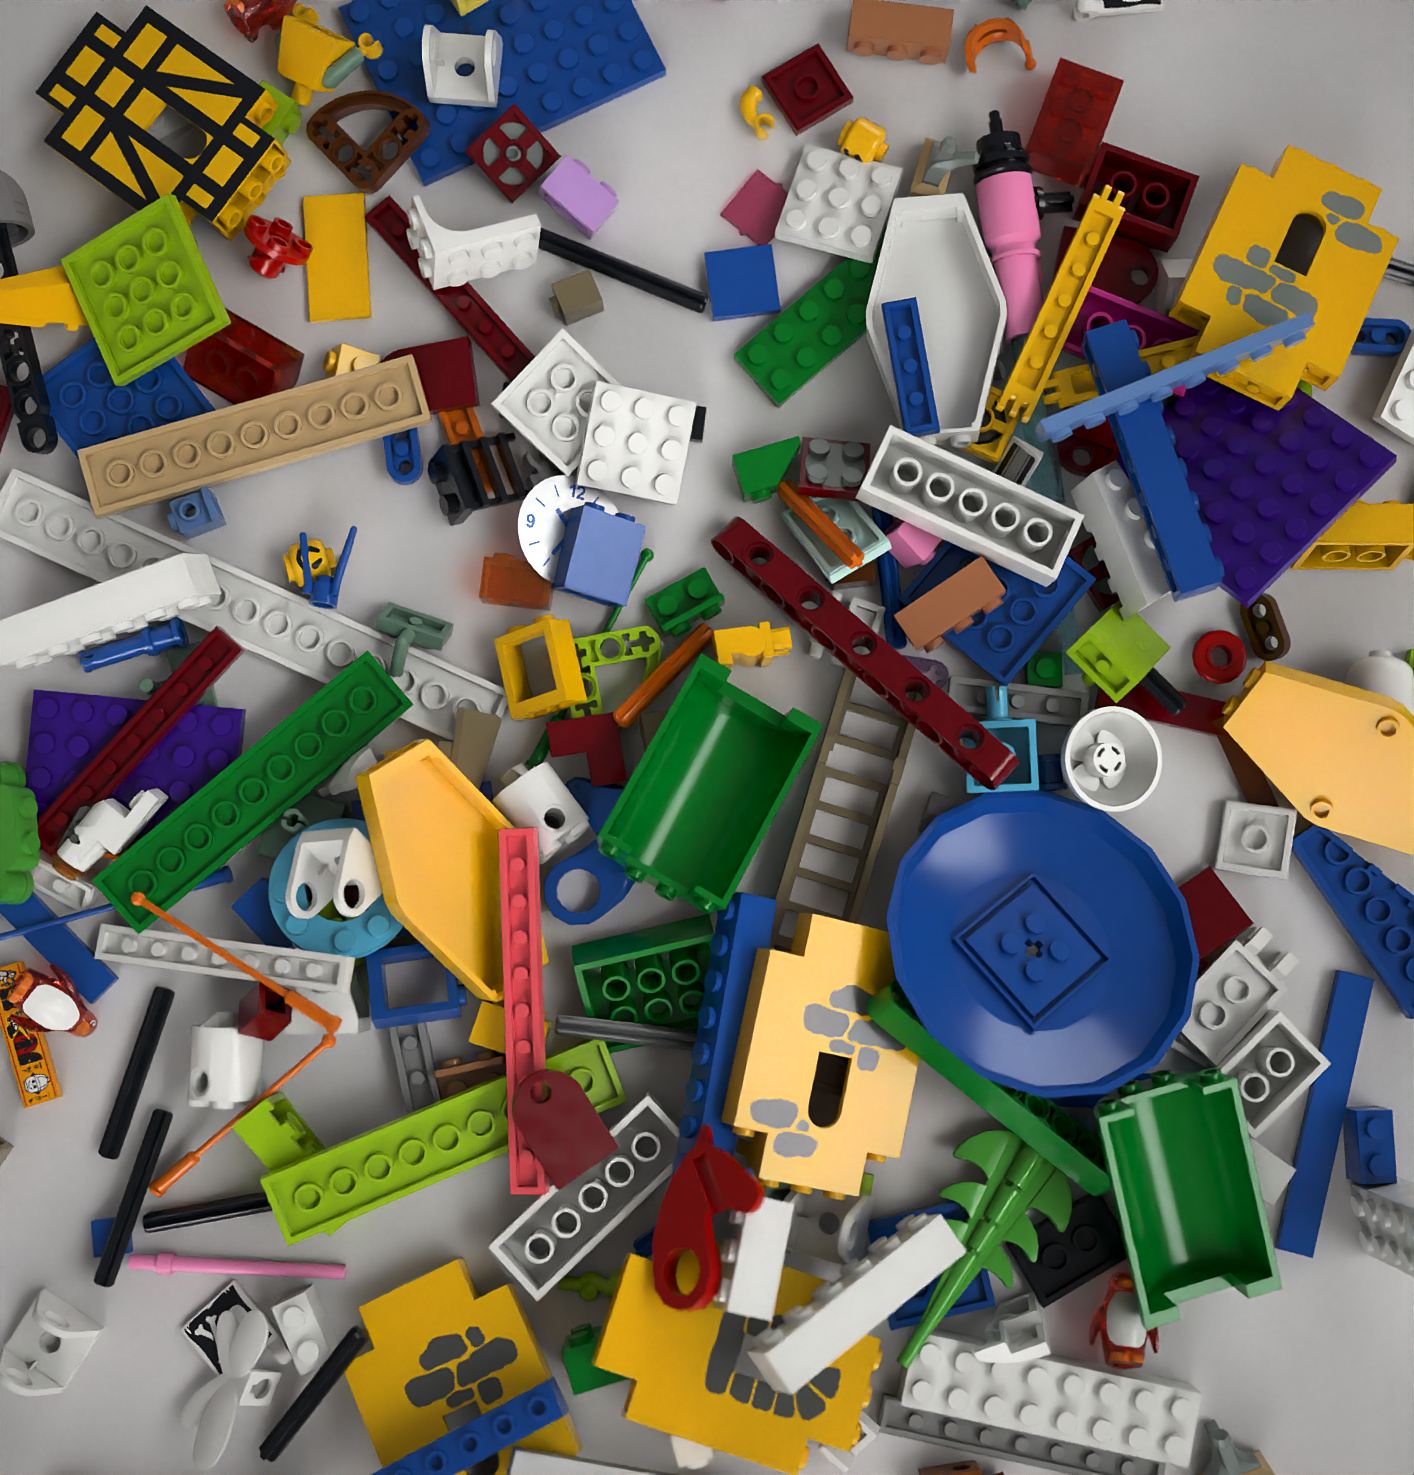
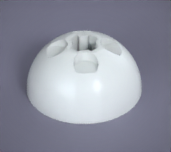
(1127, 759)

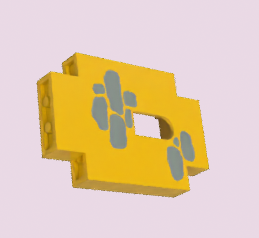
(1241, 290)

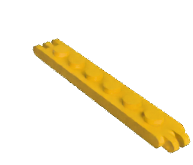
(1062, 304)
(1077, 385)

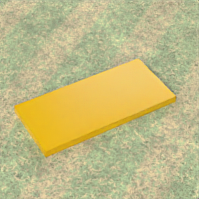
(339, 257)

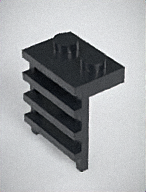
(459, 480)

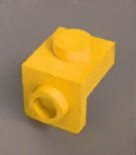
(347, 359)

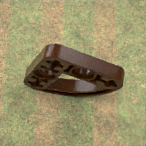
(372, 158)

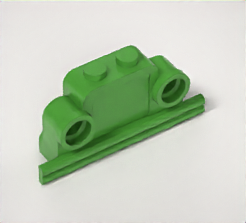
(17, 835)

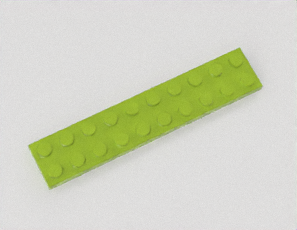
(418, 1148)

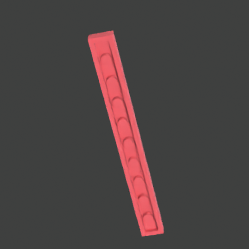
(522, 992)

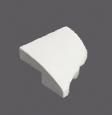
(344, 777)
(1016, 1332)

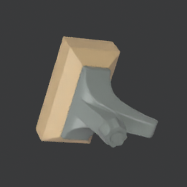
(936, 164)
(1230, 1460)

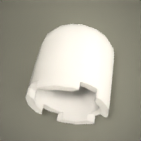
(1383, 676)

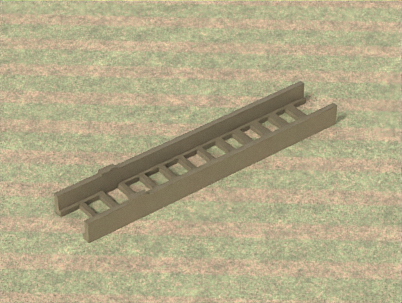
(876, 822)

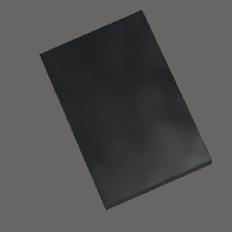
(1072, 1257)

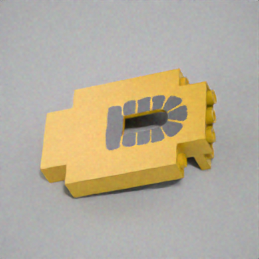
(688, 1379)

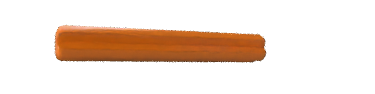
(821, 525)
(663, 675)

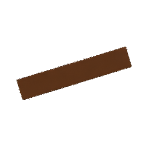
(1246, 771)

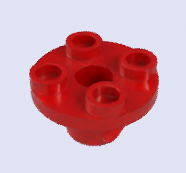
(274, 246)

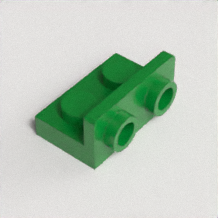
(685, 603)

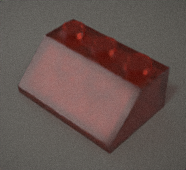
(243, 362)

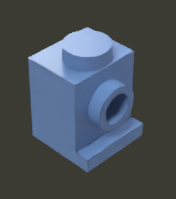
(207, 515)

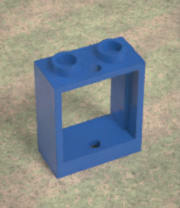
(386, 1018)

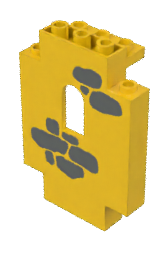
(792, 1013)
(441, 1351)

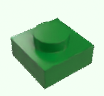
(1044, 670)

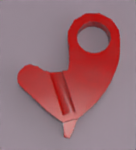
(701, 1186)

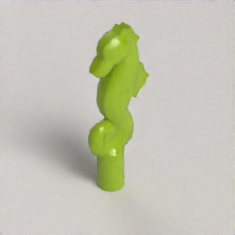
(590, 1284)

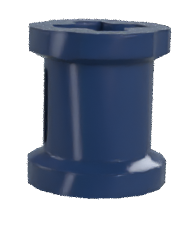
(1050, 773)

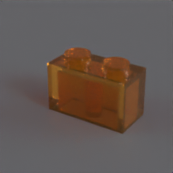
(514, 584)

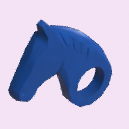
(613, 884)

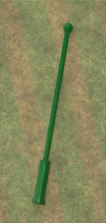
(542, 748)

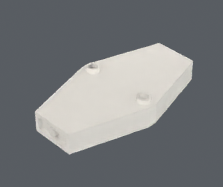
(941, 260)

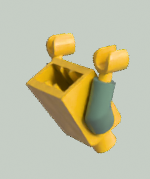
(316, 55)

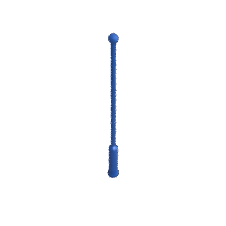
(218, 877)

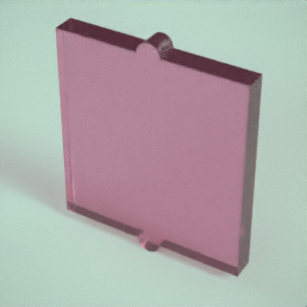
(757, 208)

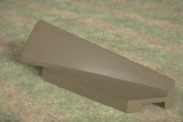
(472, 743)

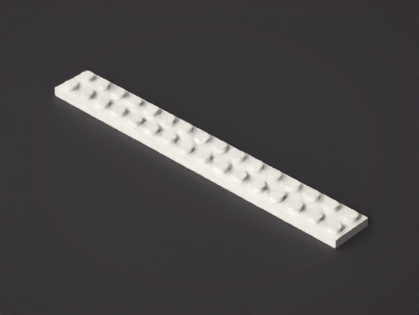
(248, 609)

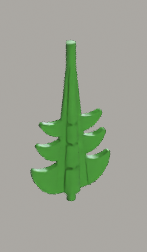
(996, 1213)

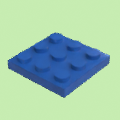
(975, 1297)

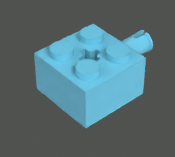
(1017, 736)

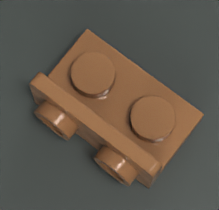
(459, 1076)

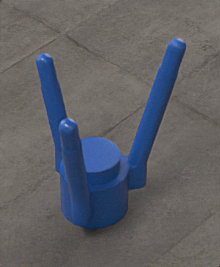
(325, 589)

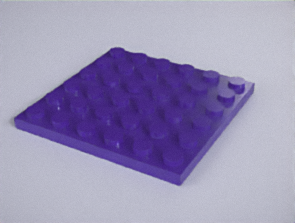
(1268, 477)

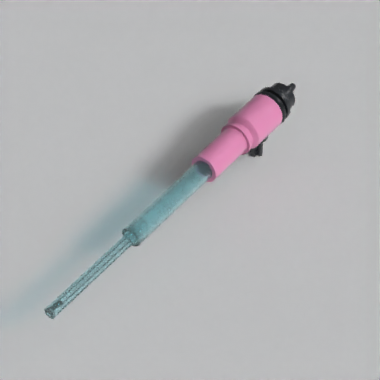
(1010, 230)

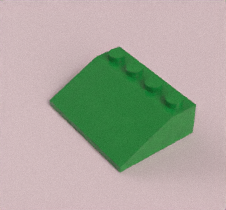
(646, 975)

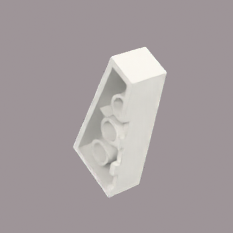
(1121, 538)

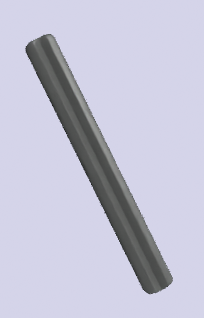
(625, 1032)

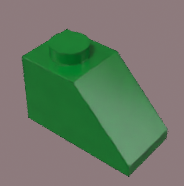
(764, 468)

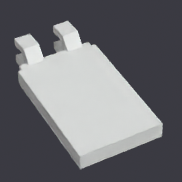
(1235, 995)

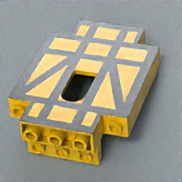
(117, 86)

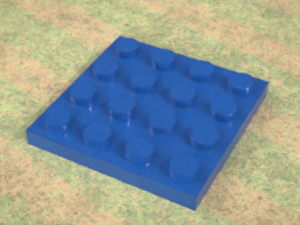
(95, 410)
(1018, 627)

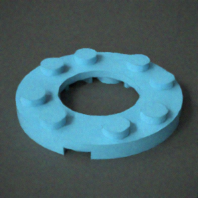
(347, 938)

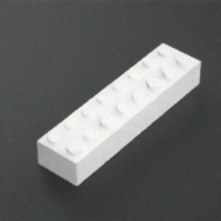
(1054, 1398)

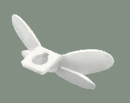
(216, 1402)

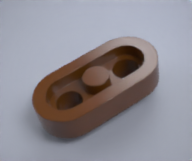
(1262, 628)

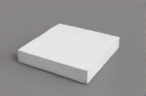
(1256, 839)

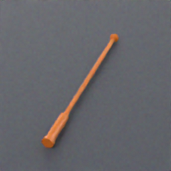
(292, 998)
(159, 1186)

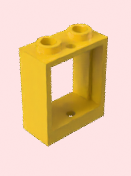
(564, 664)

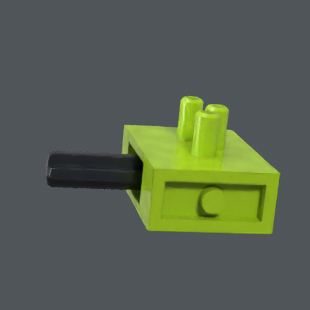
(1122, 655)

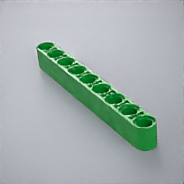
(1027, 1115)

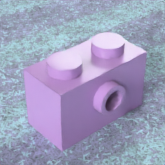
(579, 196)

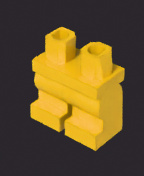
(750, 645)

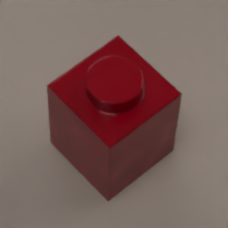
(263, 1013)

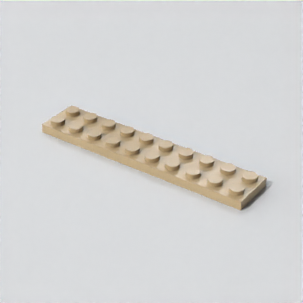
(254, 436)

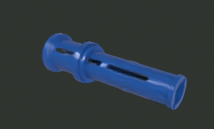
(149, 641)

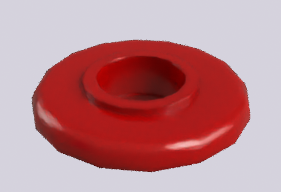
(1235, 653)

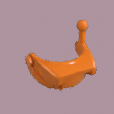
(994, 31)

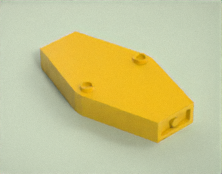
(1330, 751)
(439, 861)

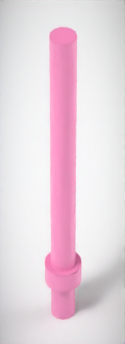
(168, 1262)

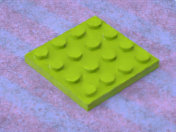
(145, 290)

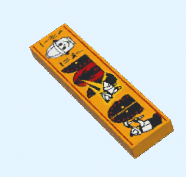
(26, 1048)

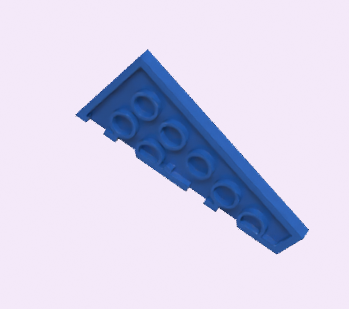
(1368, 906)

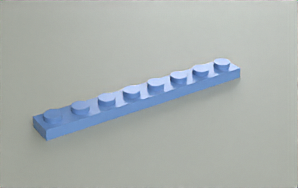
(1187, 373)

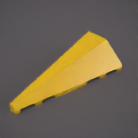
(40, 300)

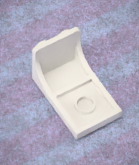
(459, 257)

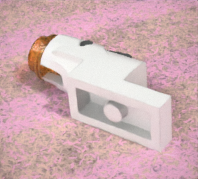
(104, 829)

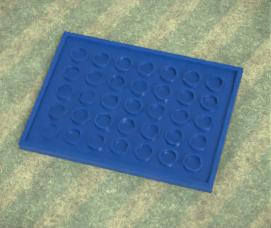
(554, 64)

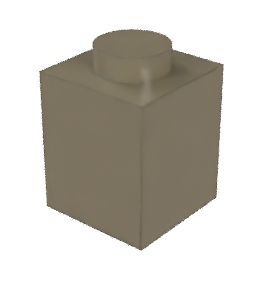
(576, 297)

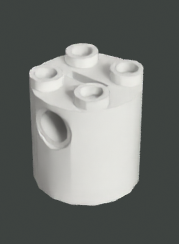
(540, 797)
(224, 1064)

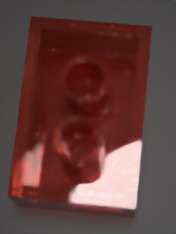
(1072, 122)

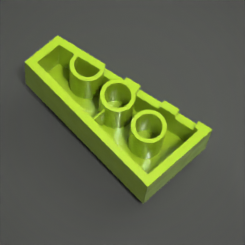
(278, 1135)

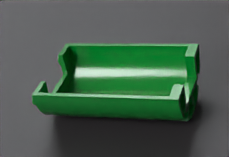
(706, 790)
(1185, 1190)

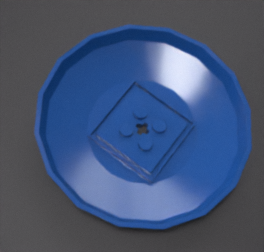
(1108, 932)

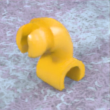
(748, 106)

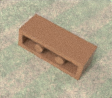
(900, 31)
(951, 606)

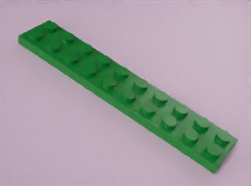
(253, 791)

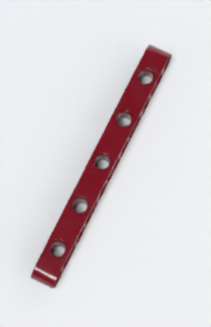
(882, 669)

